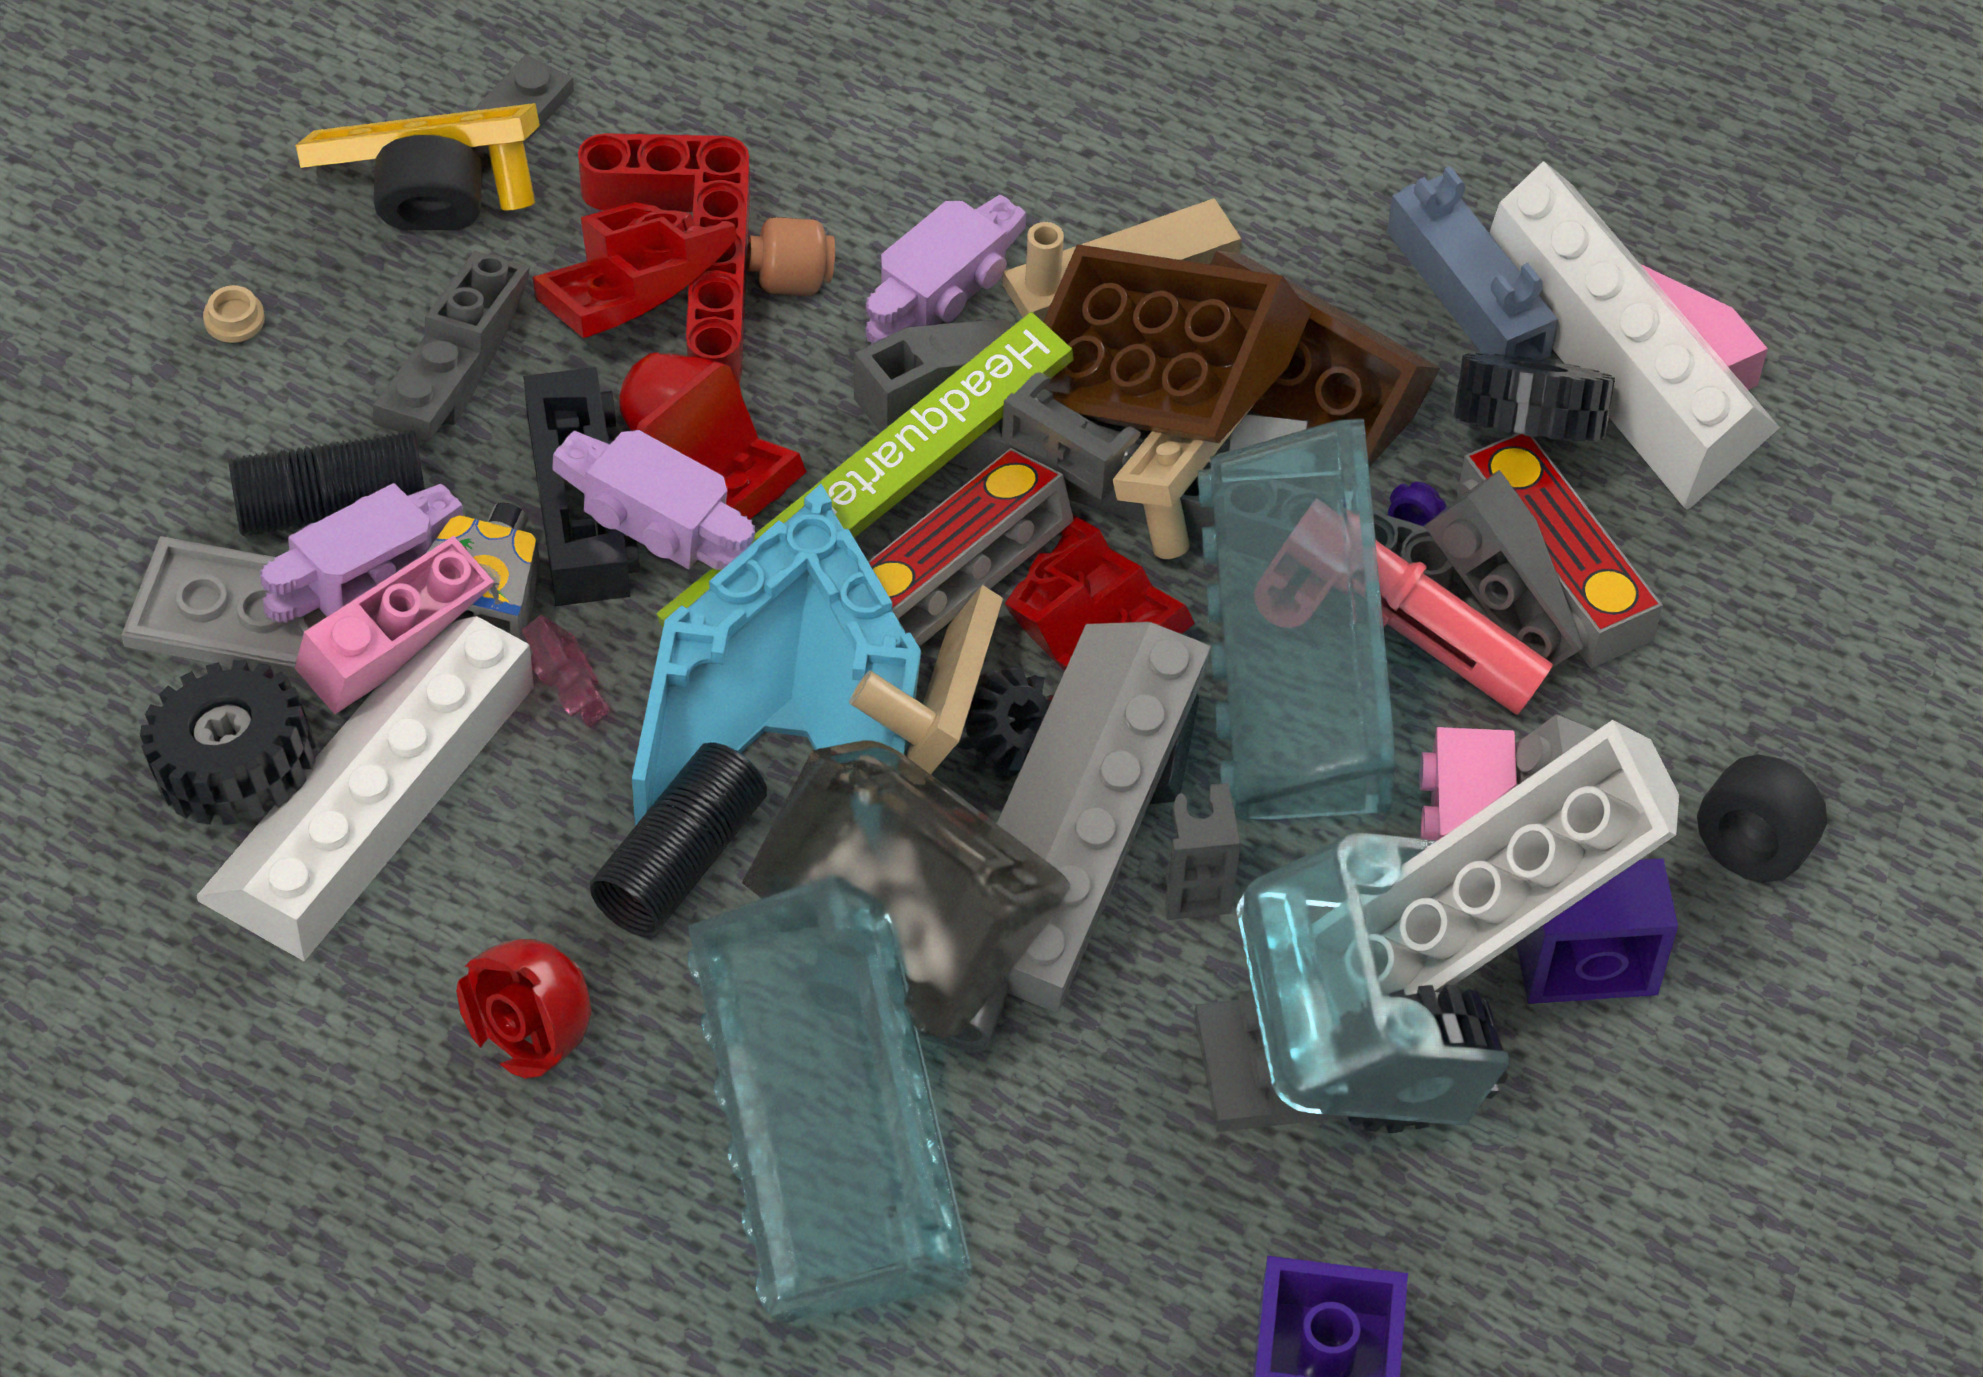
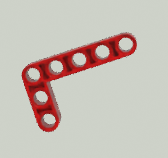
(685, 175)

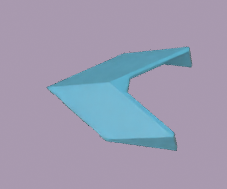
(774, 651)

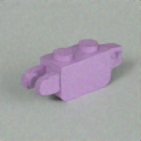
(942, 265)
(655, 497)
(354, 550)

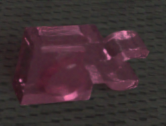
(561, 662)

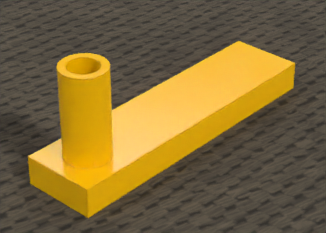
(498, 128)

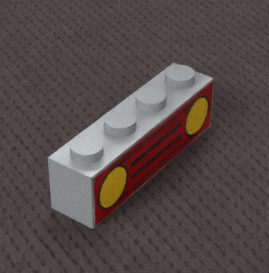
(972, 541)
(1602, 588)

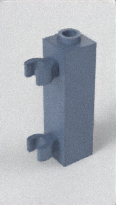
(1470, 270)

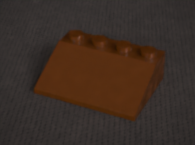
(1170, 340)

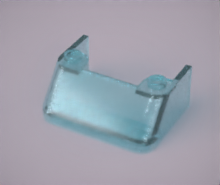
(1320, 1001)

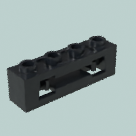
(591, 565)

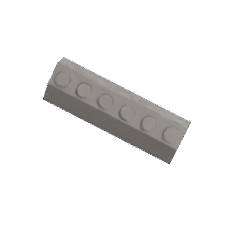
(1095, 779)

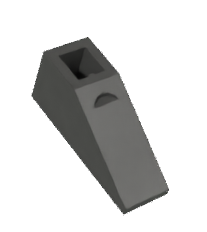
(914, 362)
(1507, 566)

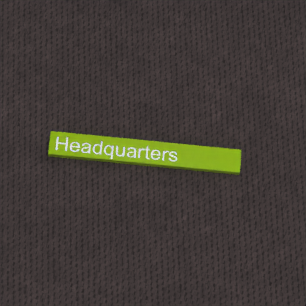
(925, 434)

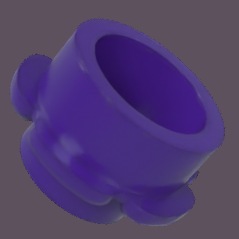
(1407, 498)

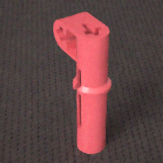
(1457, 633)

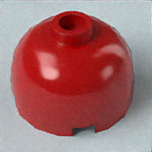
(523, 992)

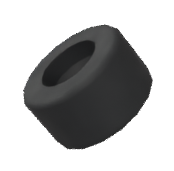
(427, 183)
(1770, 790)

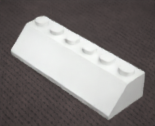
(1670, 385)
(372, 786)
(1522, 861)

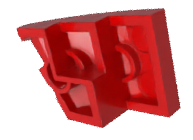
(632, 265)
(1087, 585)

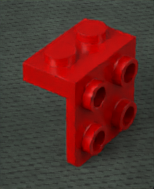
(715, 429)

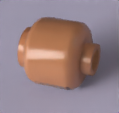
(791, 256)

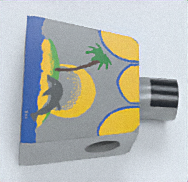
(507, 557)

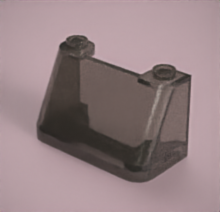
(949, 876)

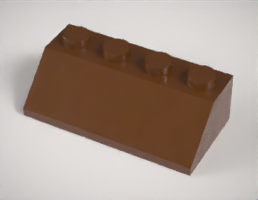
(1343, 372)

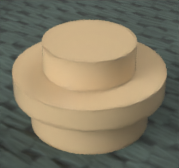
(233, 314)

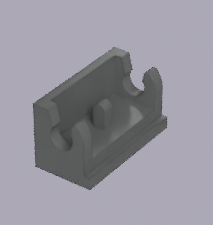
(1065, 438)
(1203, 858)

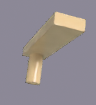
(1183, 235)
(1158, 478)
(938, 722)

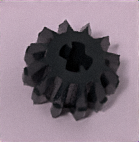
(1004, 719)

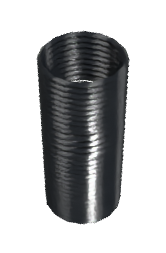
(292, 489)
(676, 844)

